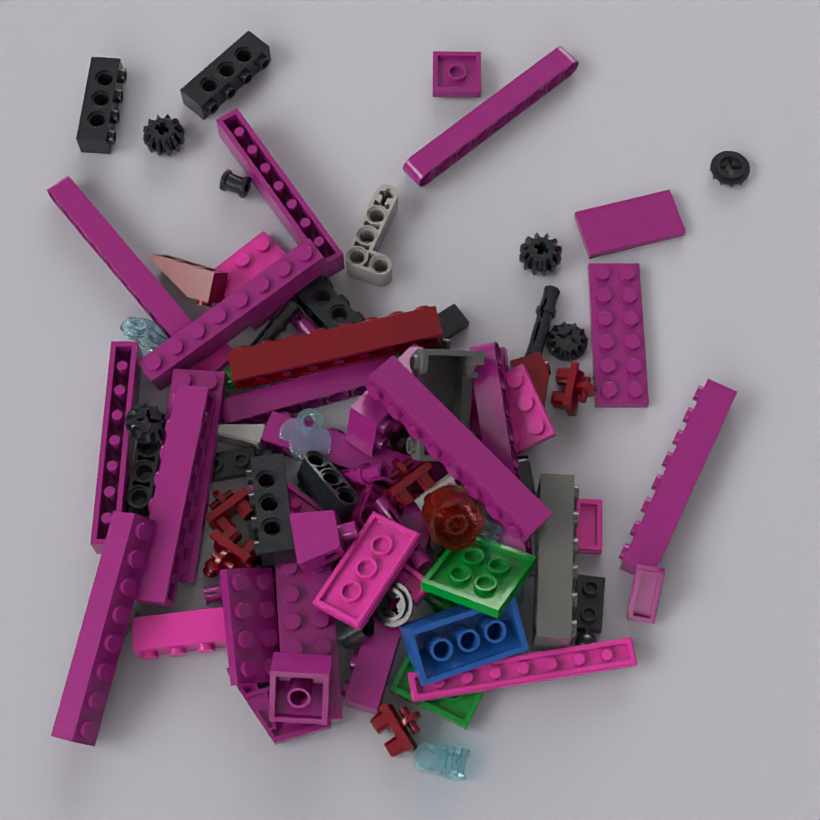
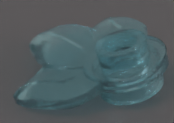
(143, 332)
(303, 437)

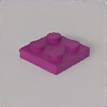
(456, 74)

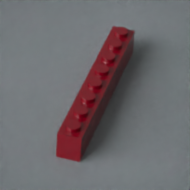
(334, 347)

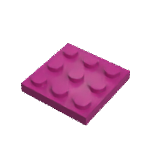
(248, 263)
(528, 414)

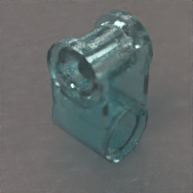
(443, 761)

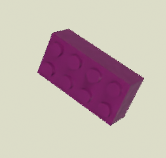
(369, 421)

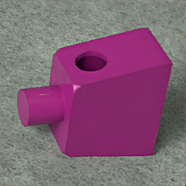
(320, 537)

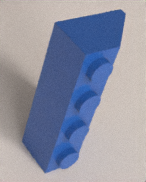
(461, 641)

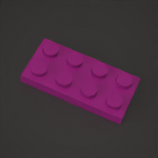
(249, 623)

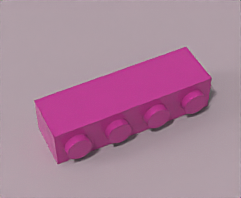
(178, 633)

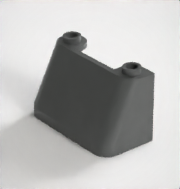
(449, 378)

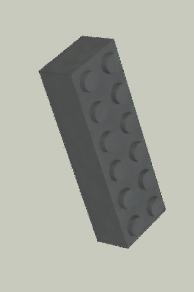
(555, 569)

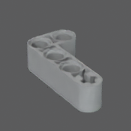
(375, 232)

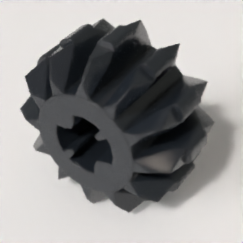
(163, 135)
(540, 245)

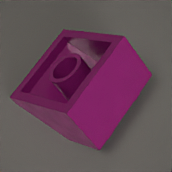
(300, 688)

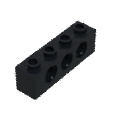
(214, 76)
(104, 89)
(324, 314)
(280, 547)

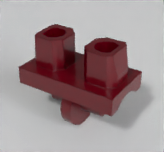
(576, 390)
(420, 474)
(226, 507)
(230, 555)
(403, 740)

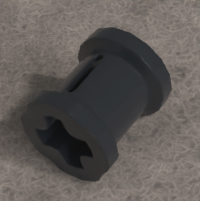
(235, 183)

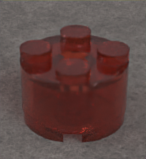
(452, 517)

